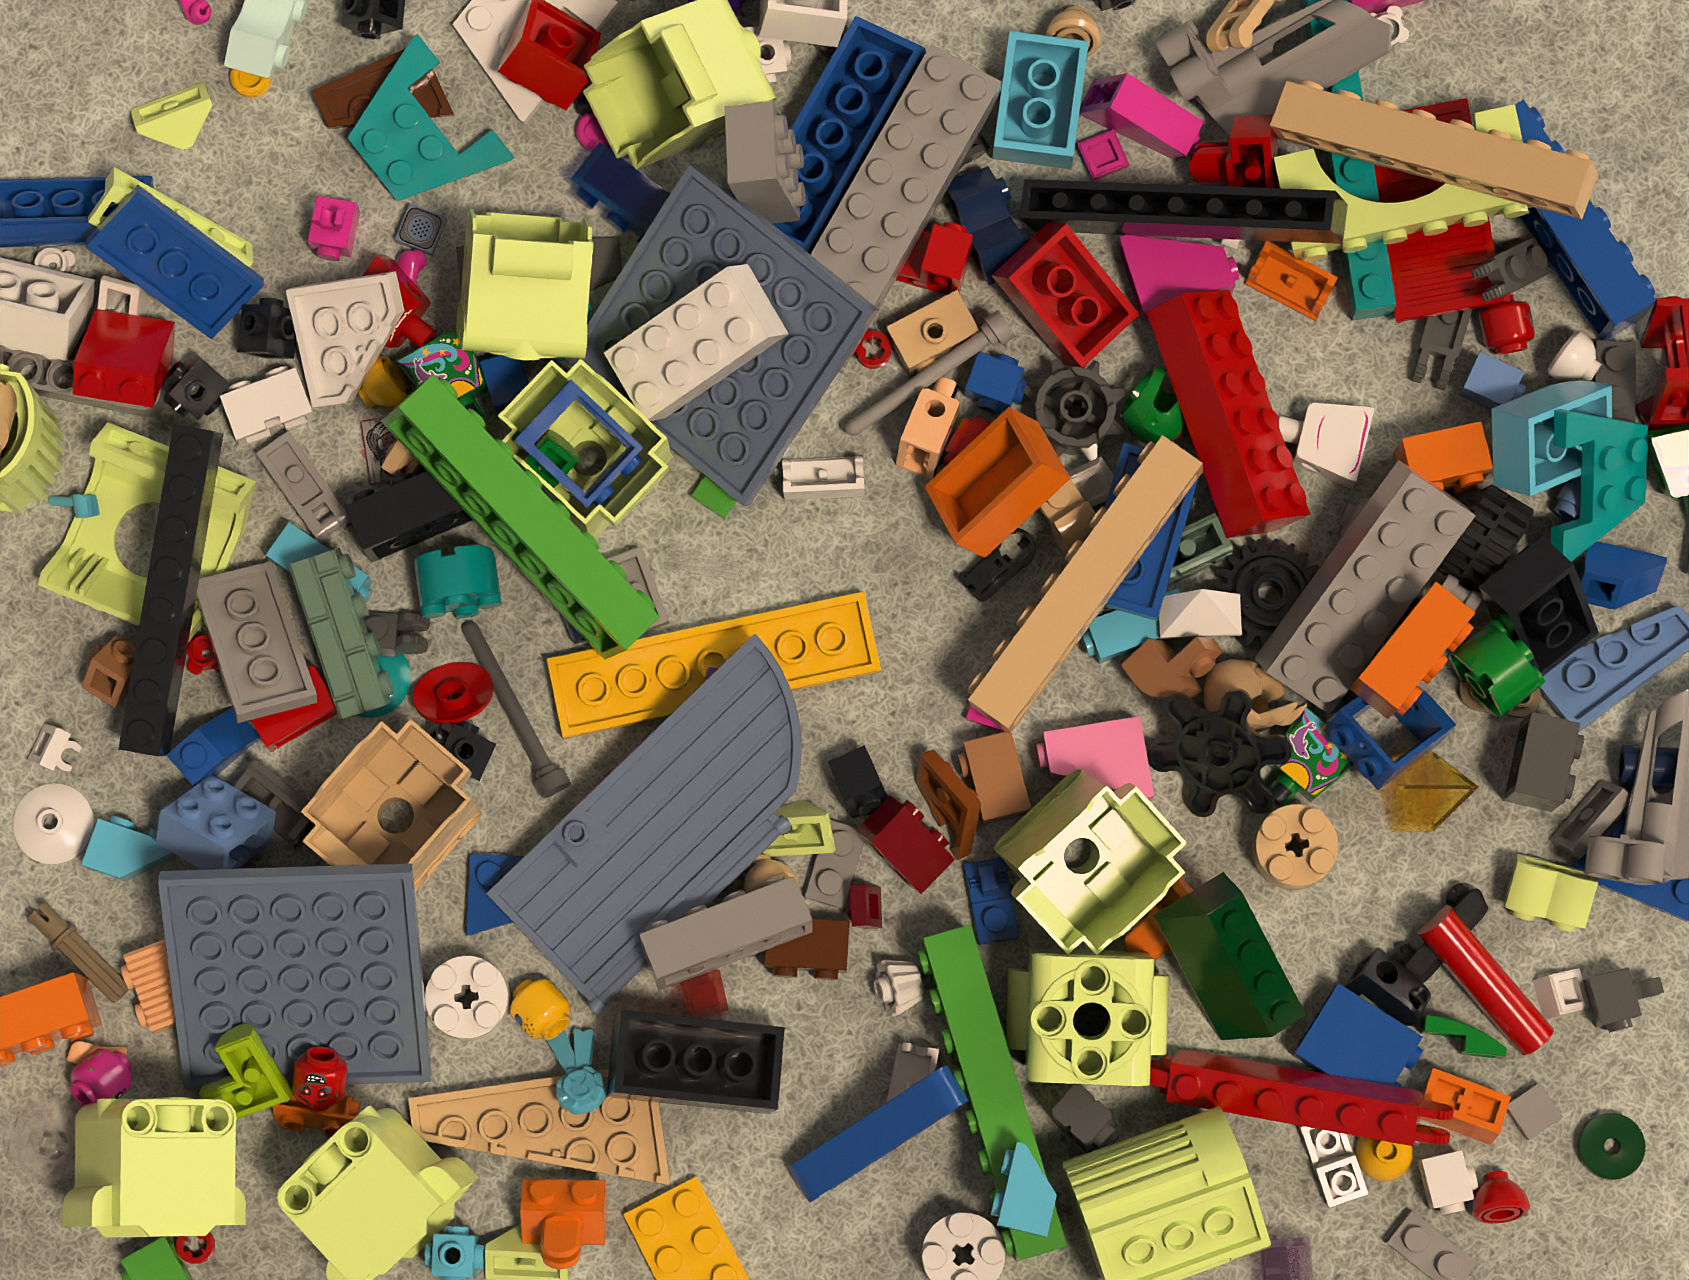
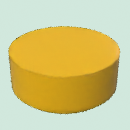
(248, 84)

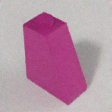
(1141, 115)
(1167, 268)

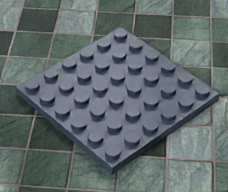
(754, 413)
(302, 960)

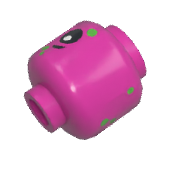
(101, 1077)

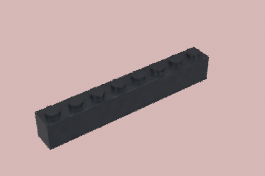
(1186, 210)
(171, 591)

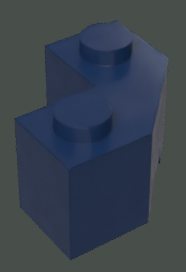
(982, 209)

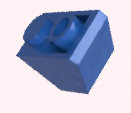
(1618, 575)

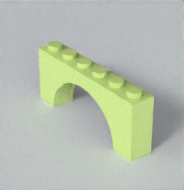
(1392, 222)

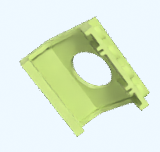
(126, 476)

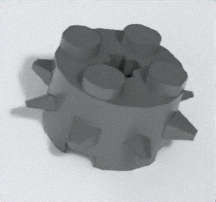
(1097, 405)

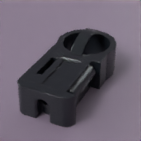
(995, 571)

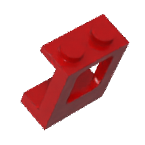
(1670, 330)

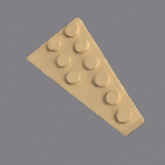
(529, 1124)

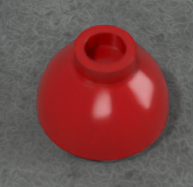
(1499, 1200)

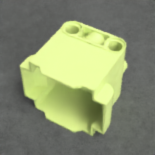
(672, 77)
(525, 286)
(583, 432)
(1118, 883)
(1053, 988)
(155, 1168)
(373, 1195)

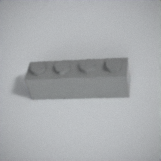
(726, 931)

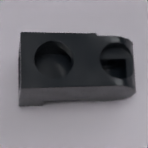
(1390, 987)

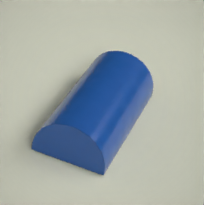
(51, 210)

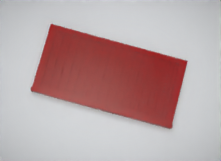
(1435, 271)

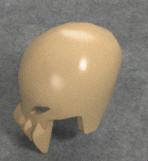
(1259, 685)

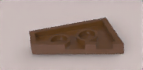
(348, 97)

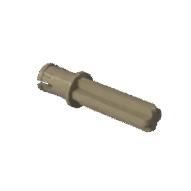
(78, 952)

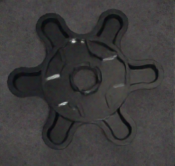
(1212, 775)

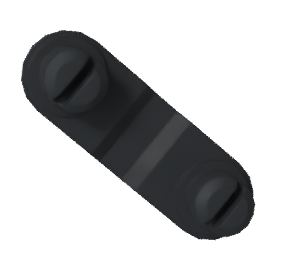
(1469, 907)

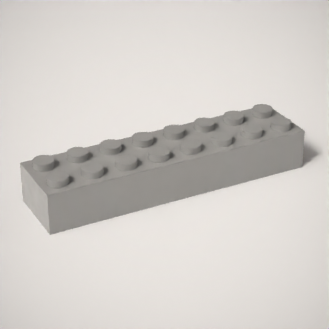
(906, 174)

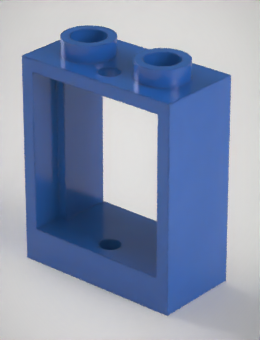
(624, 464)
(1427, 723)

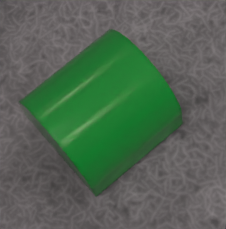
(558, 451)

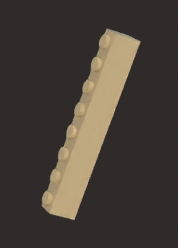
(1435, 149)
(1085, 584)

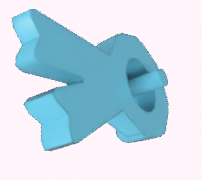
(581, 1087)

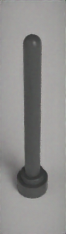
(549, 777)

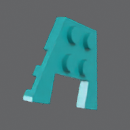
(406, 144)
(1610, 475)

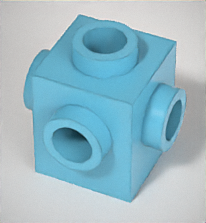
(471, 1253)

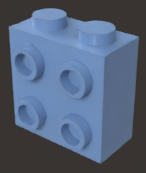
(215, 825)

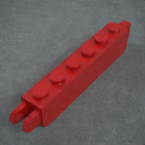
(1299, 1097)

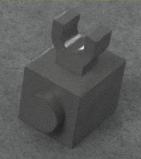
(1616, 998)

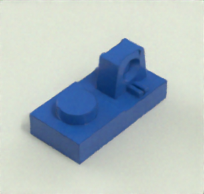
(991, 900)

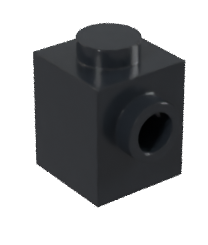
(858, 781)

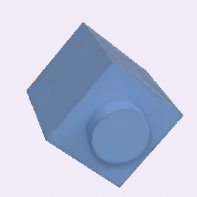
(1492, 382)

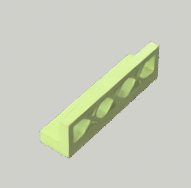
(120, 184)

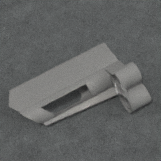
(1252, 78)
(1656, 824)

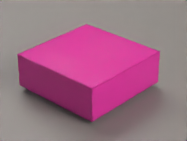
(1102, 155)

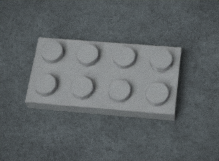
(254, 642)

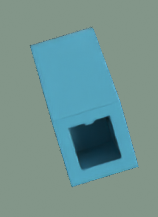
(122, 851)
(1027, 1197)

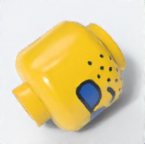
(540, 1009)

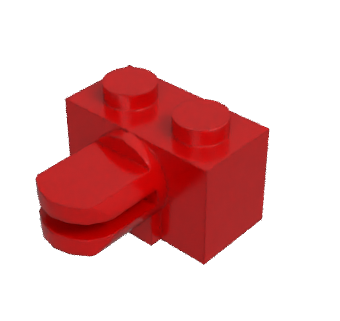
(1243, 160)

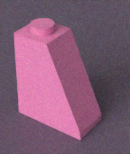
(1106, 750)

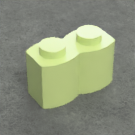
(1550, 892)

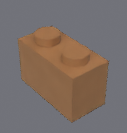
(995, 776)

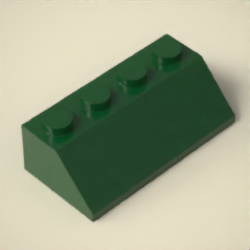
(1229, 962)

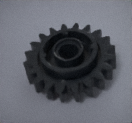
(1259, 570)

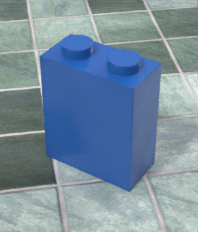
(1358, 1041)

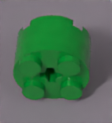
(1496, 668)

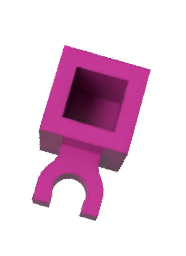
(333, 228)

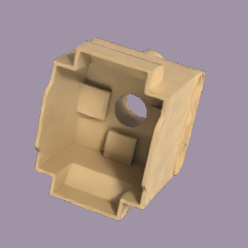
(384, 771)

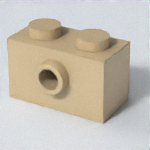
(931, 332)

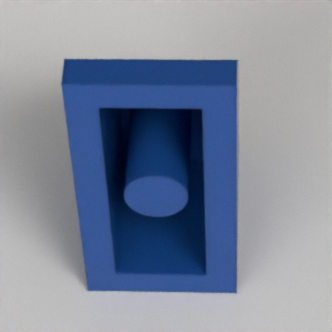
(213, 747)

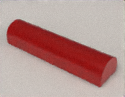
(1486, 981)

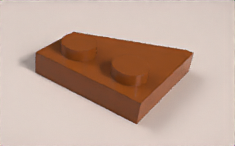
(949, 800)

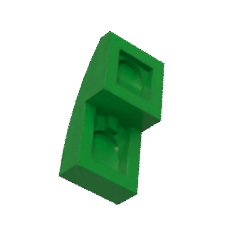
(1472, 1040)

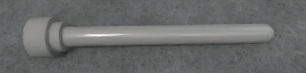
(993, 332)

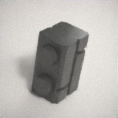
(1085, 1119)

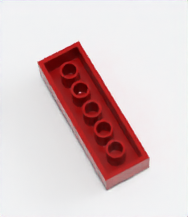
(1228, 413)

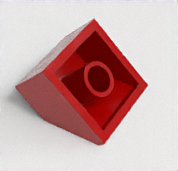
(549, 53)

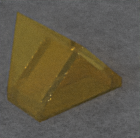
(1427, 793)

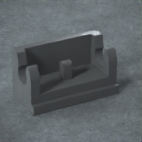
(278, 795)

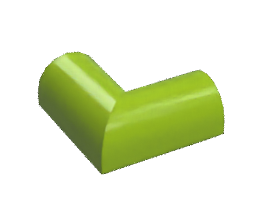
(254, 1076)

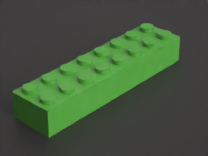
(521, 517)
(984, 1069)

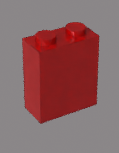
(123, 358)

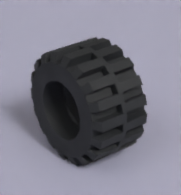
(1488, 538)

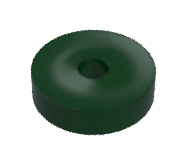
(1624, 1132)

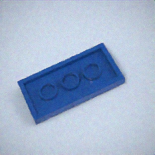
(174, 262)
(1148, 580)

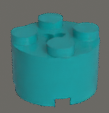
(457, 581)

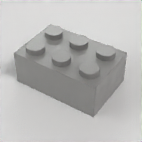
(764, 161)

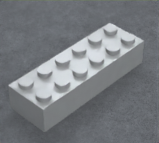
(1364, 587)

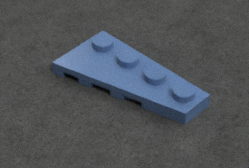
(1615, 666)

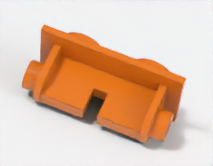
(295, 1116)

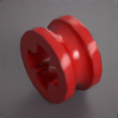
(885, 347)
(189, 1256)

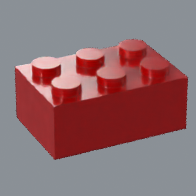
(1065, 294)

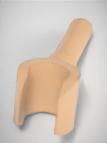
(81, 1050)

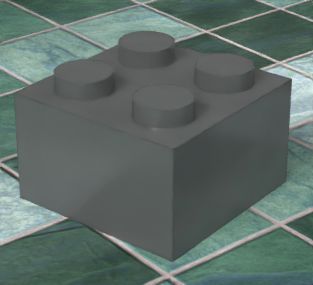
(1543, 762)

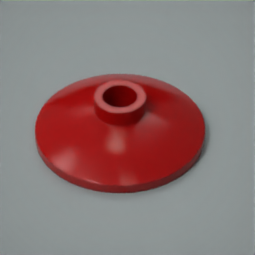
(453, 692)

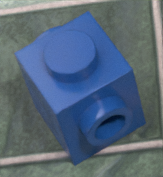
(996, 383)

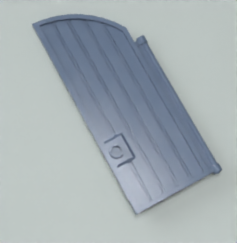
(662, 827)

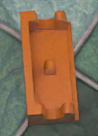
(1291, 280)
(1477, 1109)

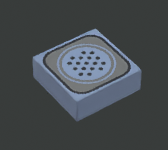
(421, 229)

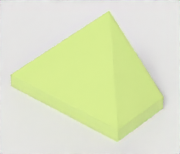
(175, 117)
(809, 831)
(511, 1260)

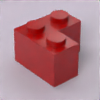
(939, 259)

